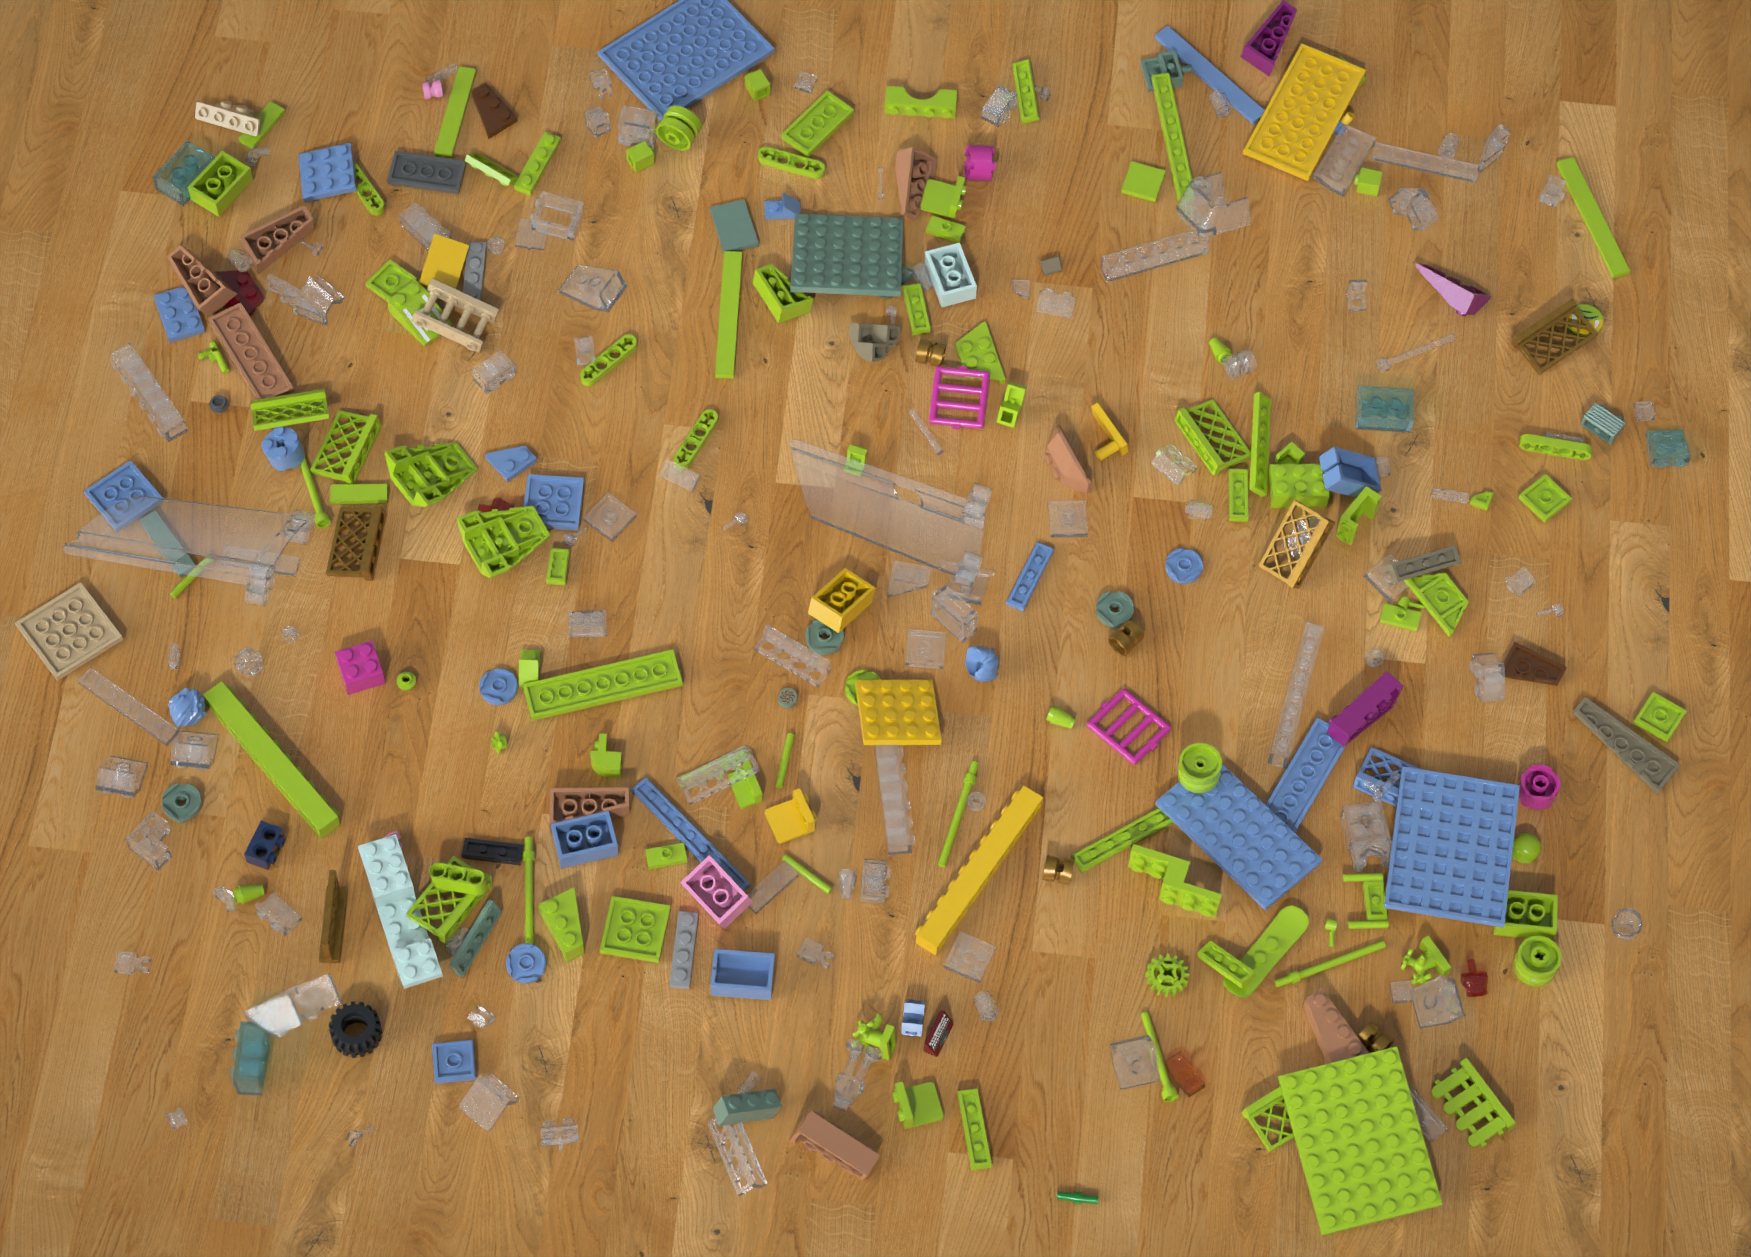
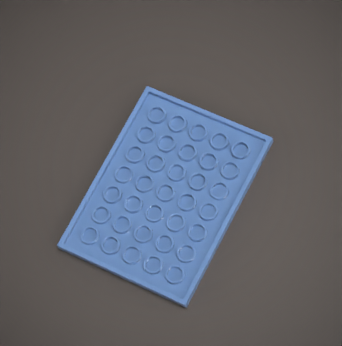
(685, 53)

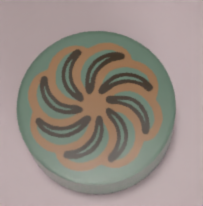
(787, 698)

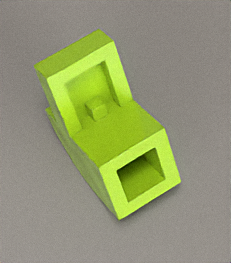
(1012, 404)
(604, 762)

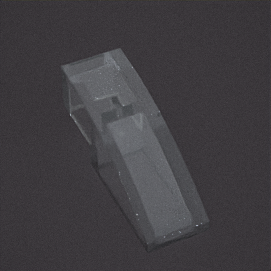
(1493, 147)

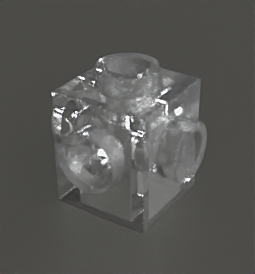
(253, 665)

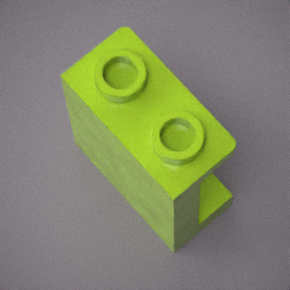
(1367, 504)

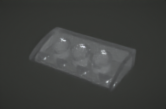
(1344, 159)

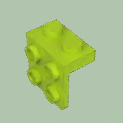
(943, 197)
(917, 1104)

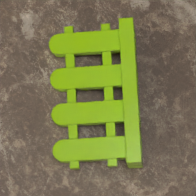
(1470, 1094)

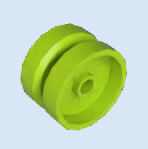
(678, 128)
(1199, 768)
(1537, 961)

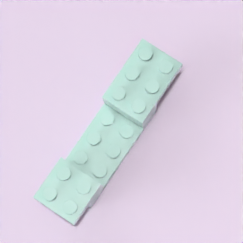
(393, 898)

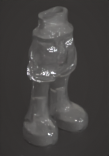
(850, 1086)

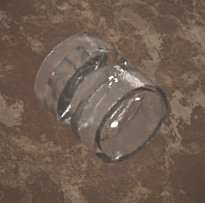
(1238, 364)

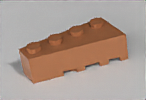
(276, 237)
(201, 282)
(580, 802)
(1331, 1029)
(835, 1144)

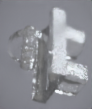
(559, 1134)

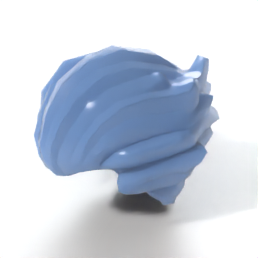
(982, 663)
(187, 707)

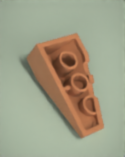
(912, 173)

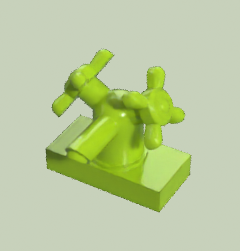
(1431, 958)
(884, 1040)

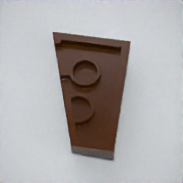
(492, 110)
(1530, 666)

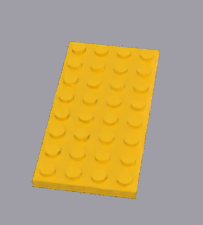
(1304, 112)

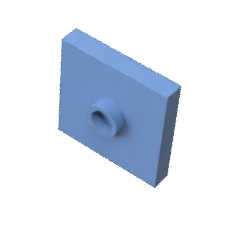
(453, 1061)

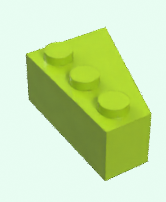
(776, 293)
(563, 923)

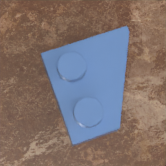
(511, 461)

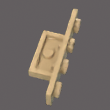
(229, 116)

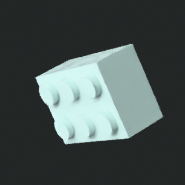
(950, 275)

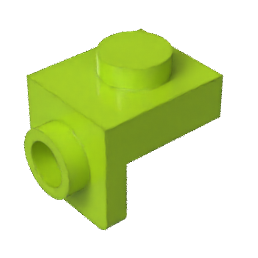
(857, 453)

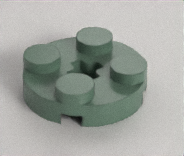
(1114, 619)
(817, 644)
(181, 792)

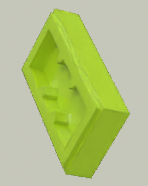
(945, 229)
(558, 566)
(1400, 617)
(666, 856)

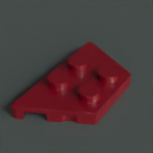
(246, 290)

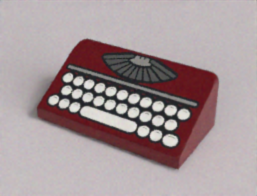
(938, 1034)

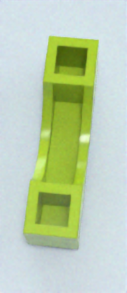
(901, 103)

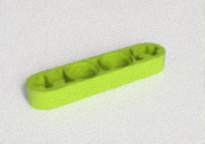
(790, 164)
(367, 186)
(607, 359)
(699, 441)
(1555, 447)

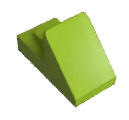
(529, 666)

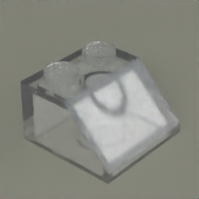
(194, 750)
(121, 776)
(1437, 1002)
(1135, 1062)

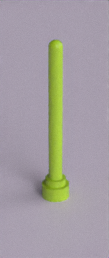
(321, 518)
(1168, 1092)

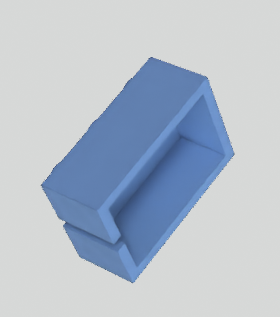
(1349, 472)
(742, 974)

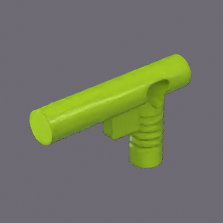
(215, 356)

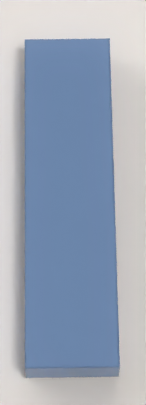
(1030, 576)

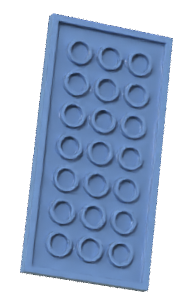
(1242, 837)

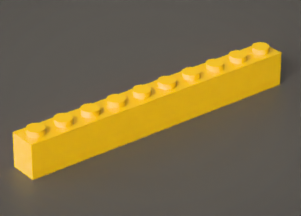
(979, 870)

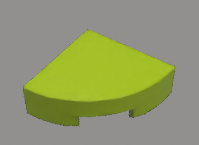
(1482, 500)

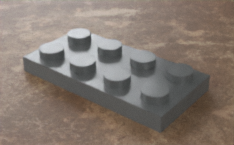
(426, 172)

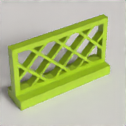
(289, 409)
(1200, 440)
(360, 448)
(454, 918)
(1259, 1108)

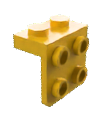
(791, 818)

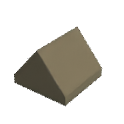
(1050, 265)

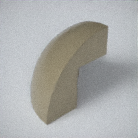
(873, 340)

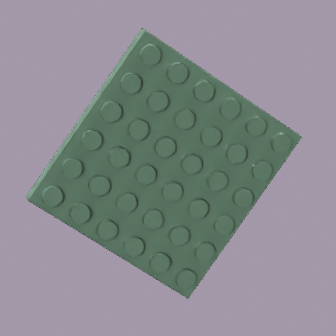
(847, 255)

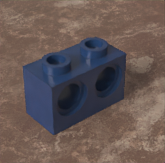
(260, 844)

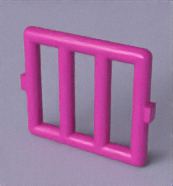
(980, 408)
(1137, 705)

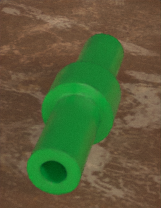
(1077, 1197)

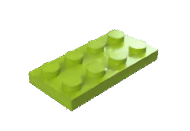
(817, 124)

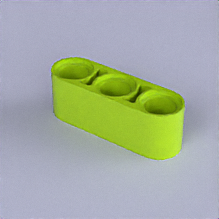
(466, 878)

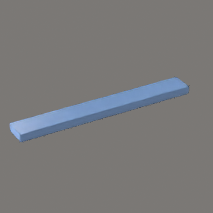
(1210, 74)
(684, 829)

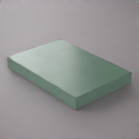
(734, 226)

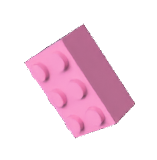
(716, 892)

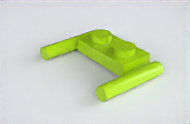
(1374, 900)

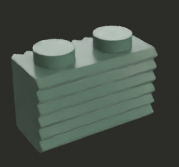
(1603, 423)

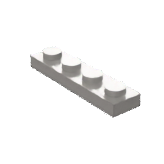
(475, 269)
(683, 950)

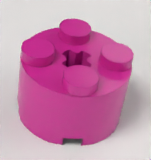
(979, 162)
(1539, 787)

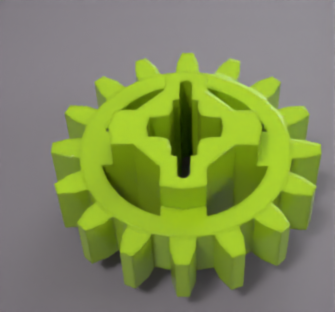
(1167, 966)

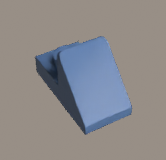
(782, 209)

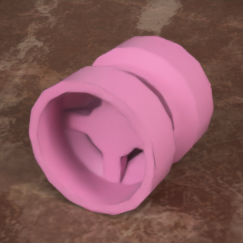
(432, 89)

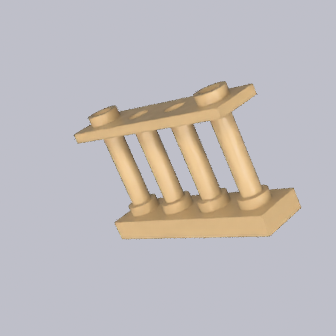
(467, 303)

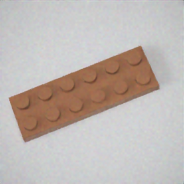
(250, 353)

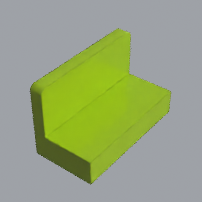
(746, 790)

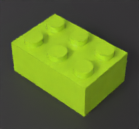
(220, 183)
(1297, 483)
(1529, 915)

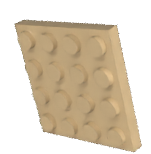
(69, 631)

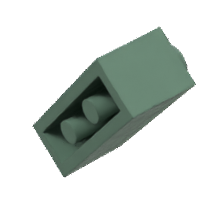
(747, 1107)

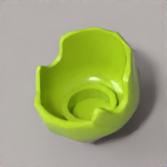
(1526, 847)

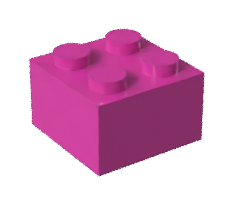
(360, 667)

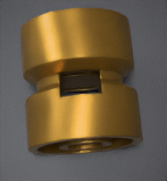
(930, 353)
(1126, 638)
(1051, 867)
(1382, 1041)

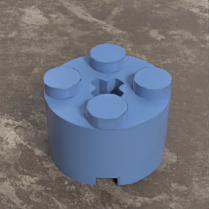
(283, 448)

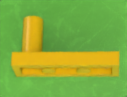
(1117, 443)

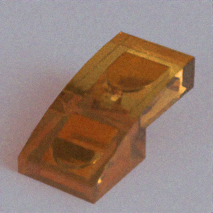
(1184, 1075)

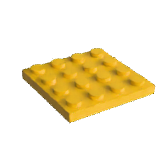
(898, 712)

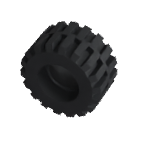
(355, 1014)

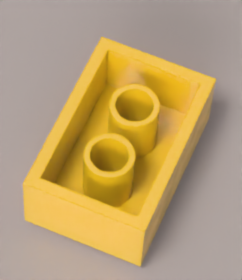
(841, 600)

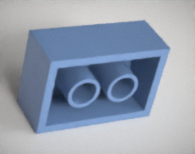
(584, 839)

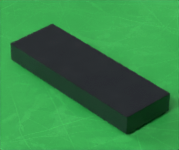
(492, 851)

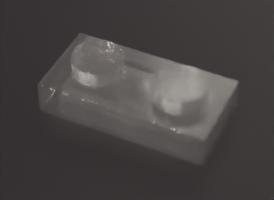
(679, 475)

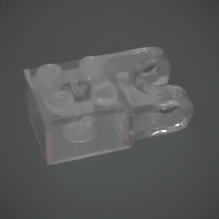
(1366, 833)

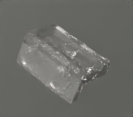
(278, 914)

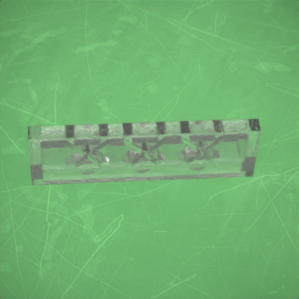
(794, 649)
(716, 768)
(747, 1161)

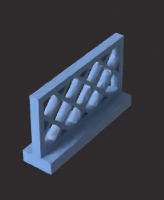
(1392, 794)

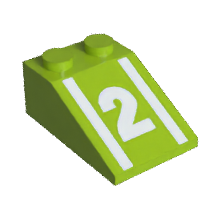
(405, 303)

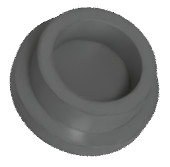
(218, 404)

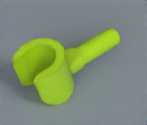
(1405, 602)
(1331, 925)

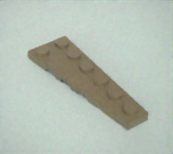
(1638, 754)

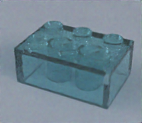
(181, 171)
(1384, 409)
(250, 1059)

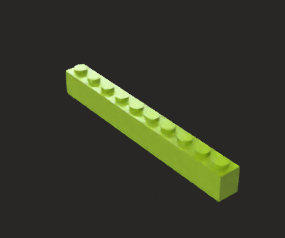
(272, 760)

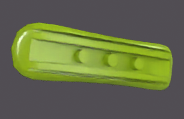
(1271, 947)

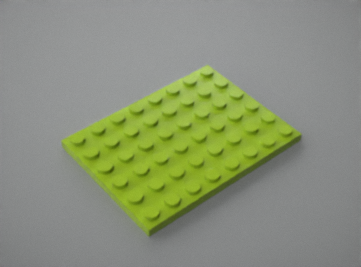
(1359, 1141)

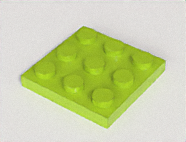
(635, 929)

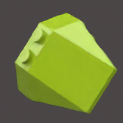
(430, 472)
(501, 538)

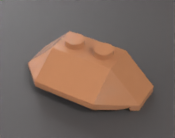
(1065, 462)

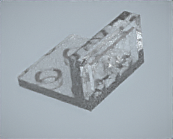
(487, 1100)

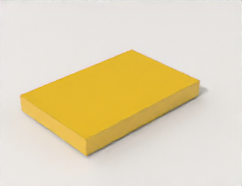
(444, 261)

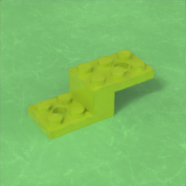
(1174, 888)

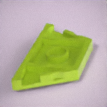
(978, 353)
(1440, 598)

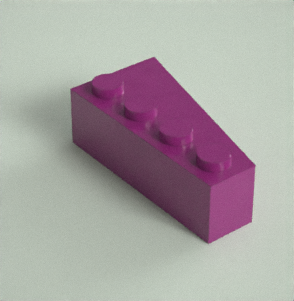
(1268, 40)
(1365, 710)

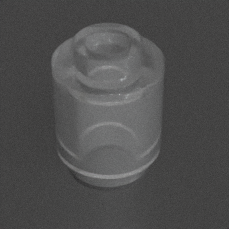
(1220, 103)
(1449, 146)
(239, 260)
(1198, 509)
(986, 1006)

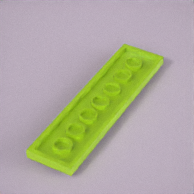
(602, 685)

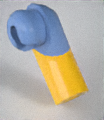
(1345, 120)

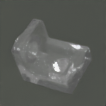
(1520, 581)

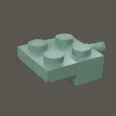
(1165, 63)

